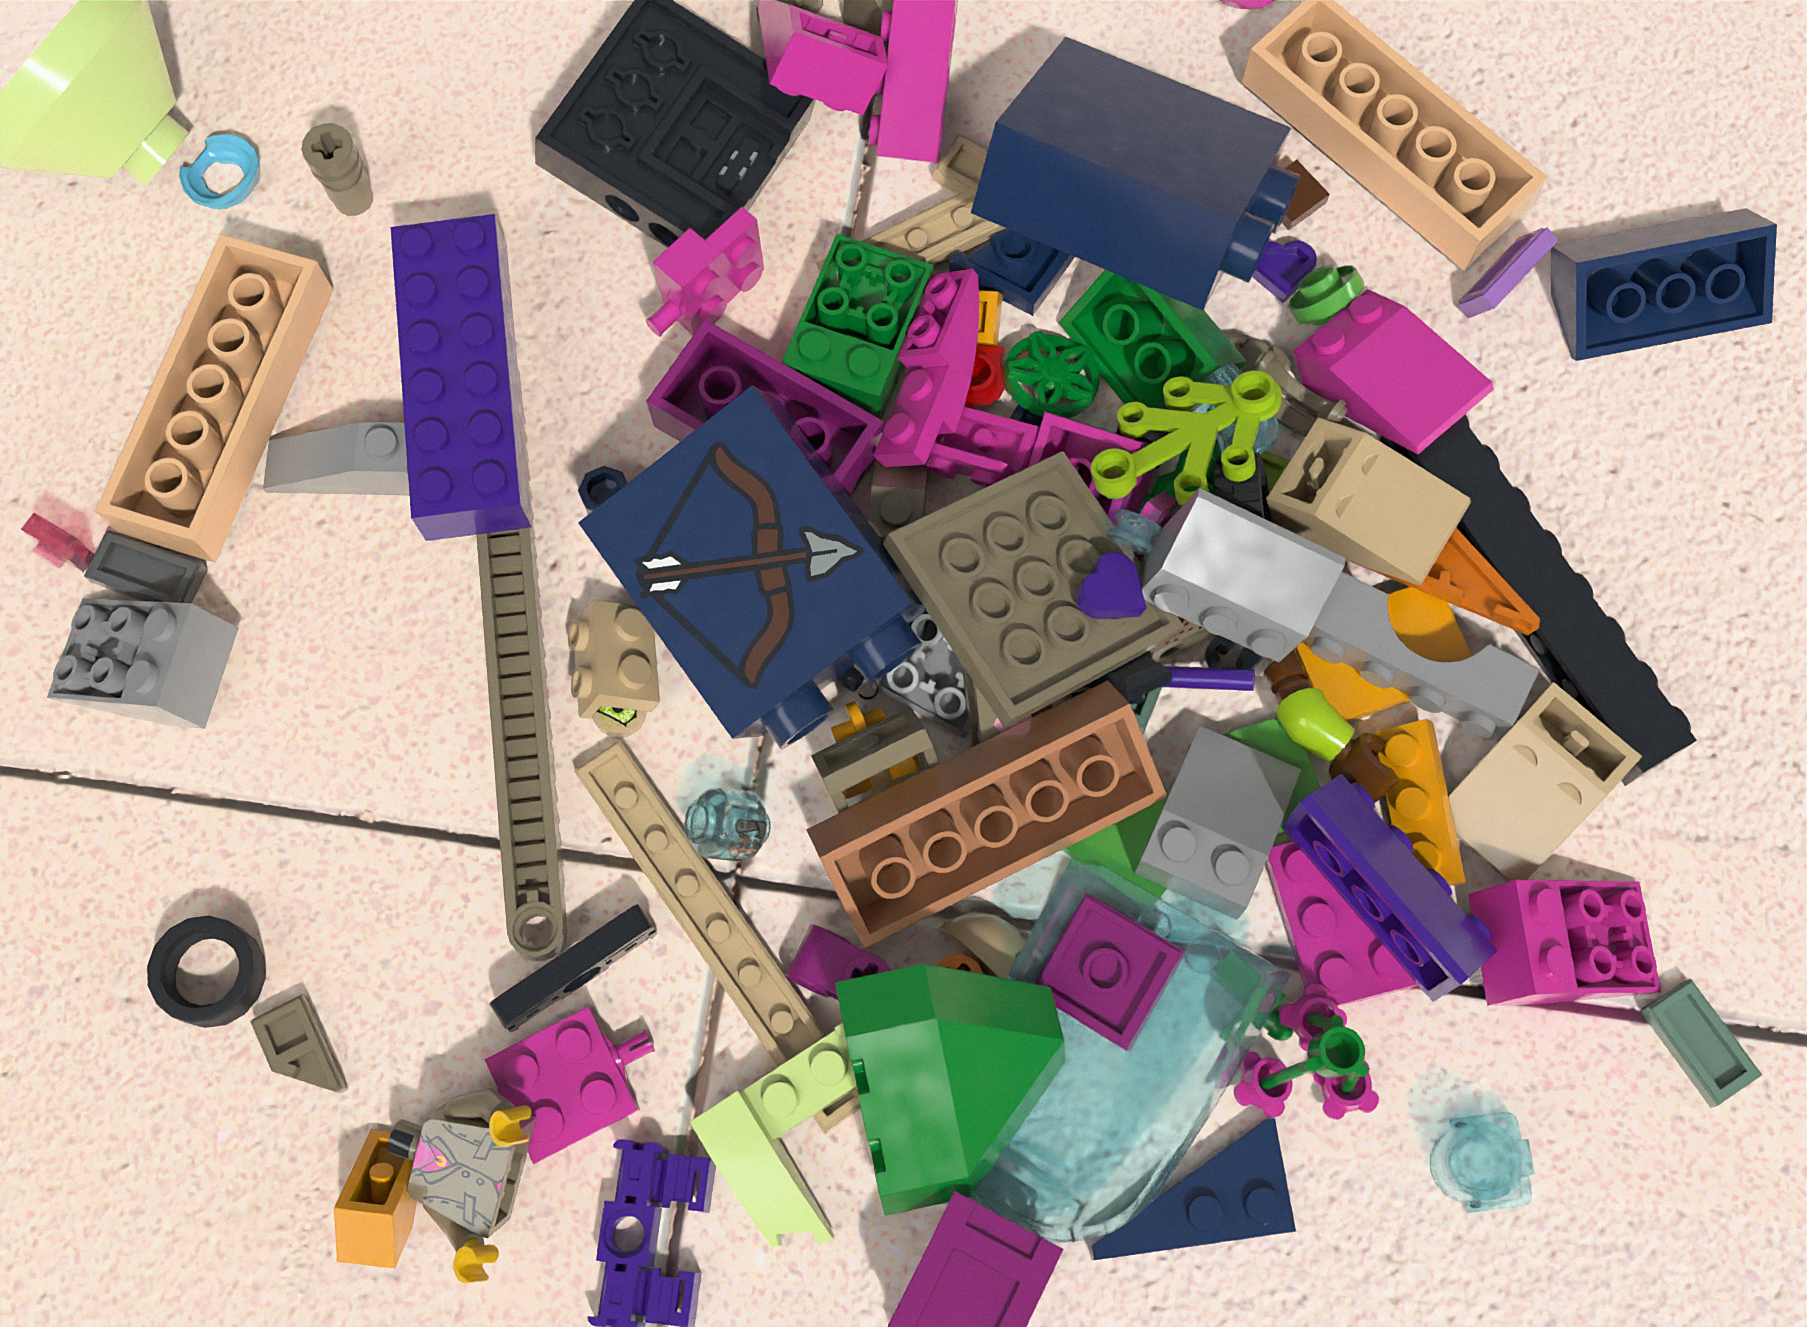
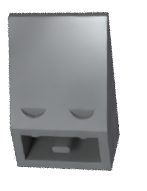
(144, 660)
(930, 680)

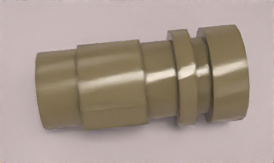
(338, 168)

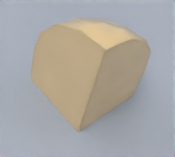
(986, 940)

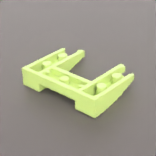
(746, 1131)

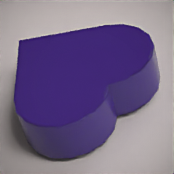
(1284, 267)
(1111, 589)

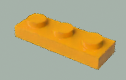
(1420, 798)

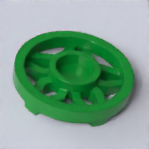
(1051, 375)

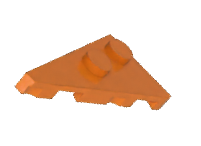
(1471, 583)

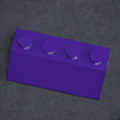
(1389, 887)

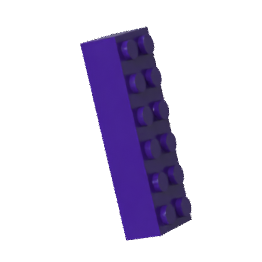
(459, 378)

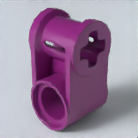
(830, 959)

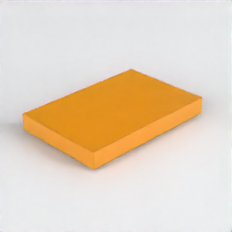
(1421, 624)

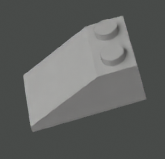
(1219, 823)

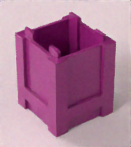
(977, 1272)

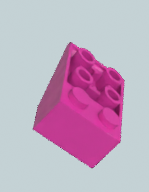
(820, 57)
(1565, 941)

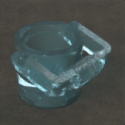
(1483, 1162)

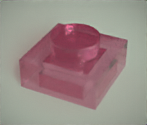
(56, 544)

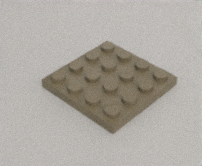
(1005, 582)

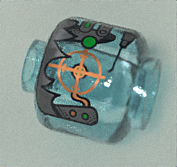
(727, 824)

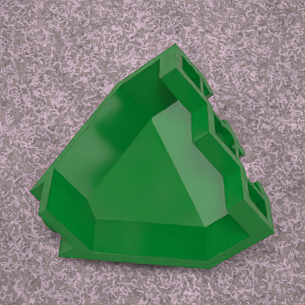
(945, 1073)

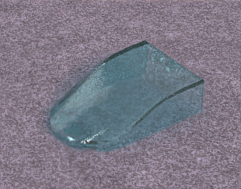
(1121, 1117)

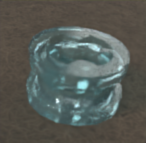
(1134, 532)

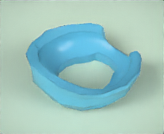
(224, 150)

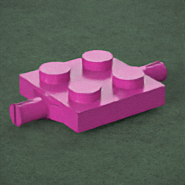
(569, 1080)

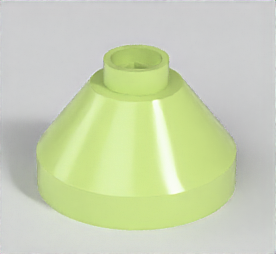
(92, 97)

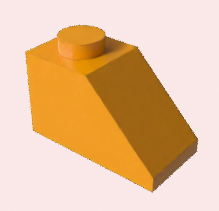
(374, 1206)

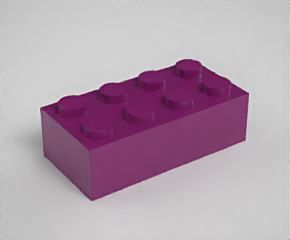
(721, 367)

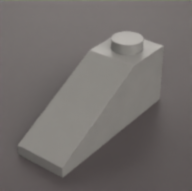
(340, 460)

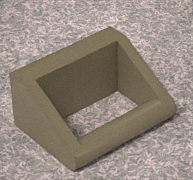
(873, 752)

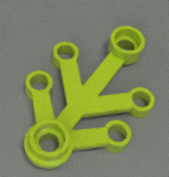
(1247, 402)

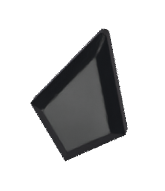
(1136, 678)

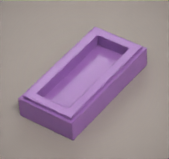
(1507, 272)

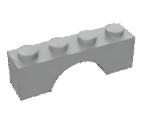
(1478, 691)

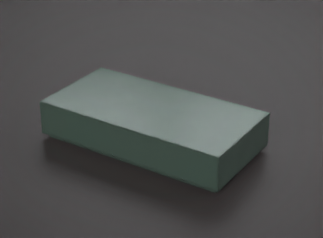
(1701, 1043)

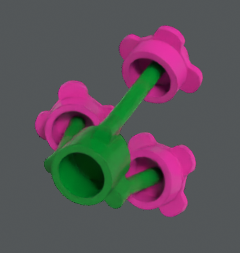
(1333, 1055)

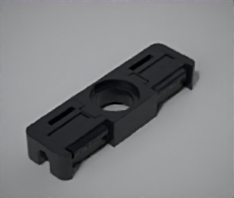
(573, 968)

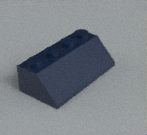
(1664, 283)

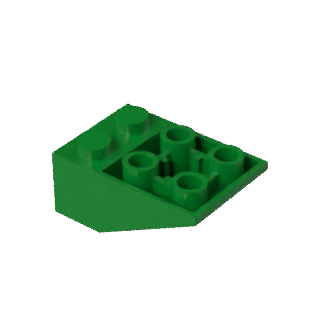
(858, 322)

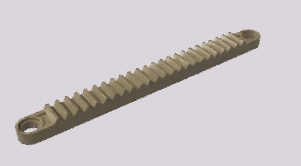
(522, 735)

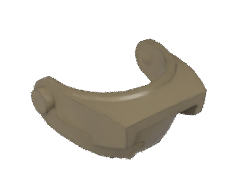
(1290, 415)

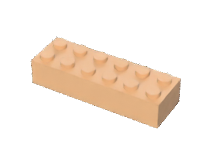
(1392, 129)
(216, 398)

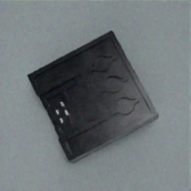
(671, 124)

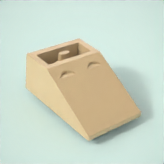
(1366, 502)
(1538, 784)

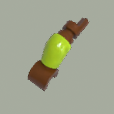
(1323, 731)

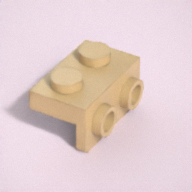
(613, 659)

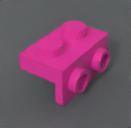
(983, 448)

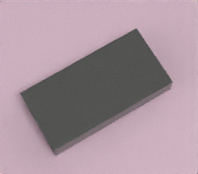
(144, 570)

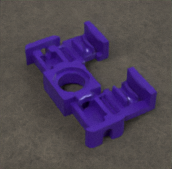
(625, 1285)

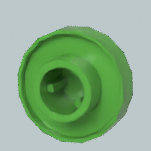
(1325, 293)

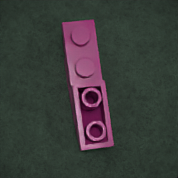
(940, 366)

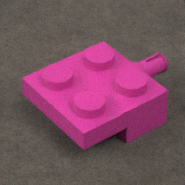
(705, 275)

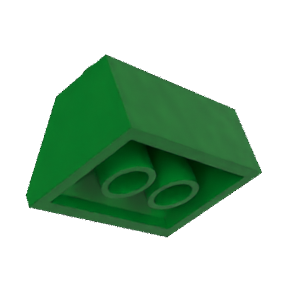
(1146, 339)

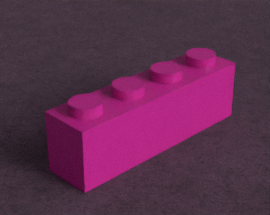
(915, 80)

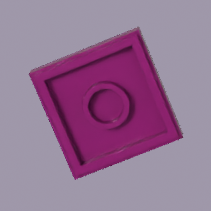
(1109, 971)

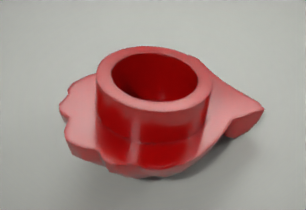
(987, 377)

